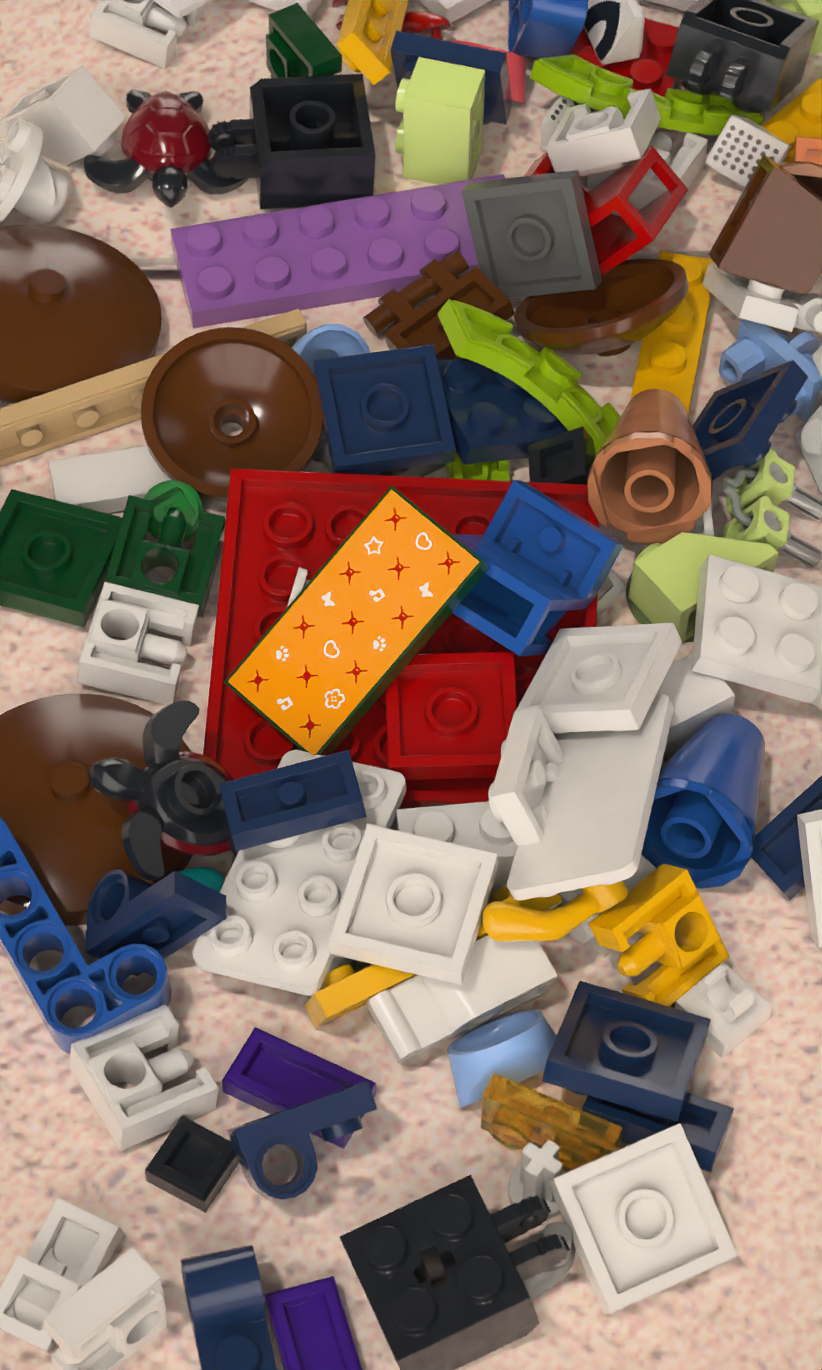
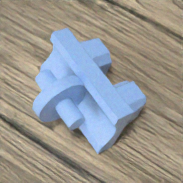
(761, 349)

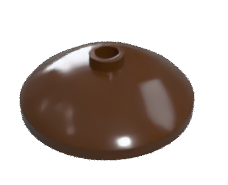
(610, 318)
(226, 379)

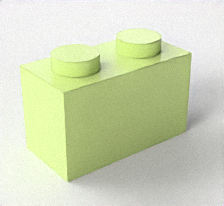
(440, 121)

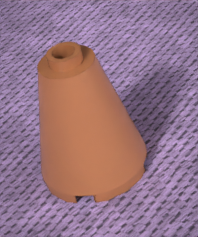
(650, 471)

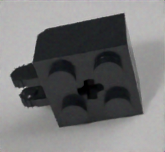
(742, 51)
(302, 141)
(457, 1240)

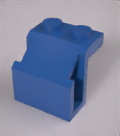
(539, 569)

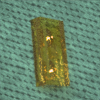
(522, 1115)

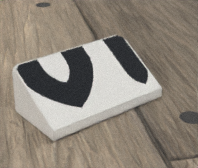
(615, 29)

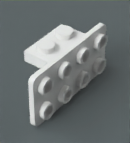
(577, 800)
(289, 894)

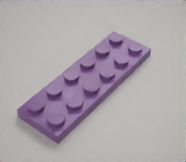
(319, 252)

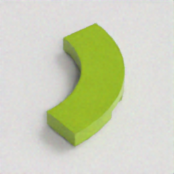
(602, 89)
(543, 374)

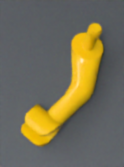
(519, 923)

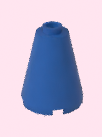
(708, 802)

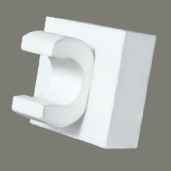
(730, 1004)

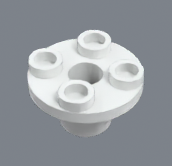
(26, 177)

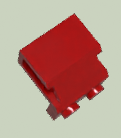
(624, 235)

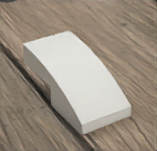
(62, 1259)

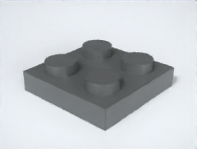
(533, 234)

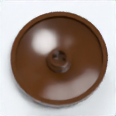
(69, 310)
(50, 806)

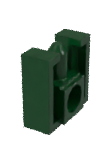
(298, 46)
(136, 557)

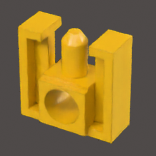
(673, 933)

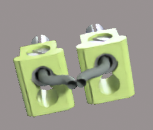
(754, 501)

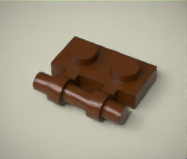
(423, 325)

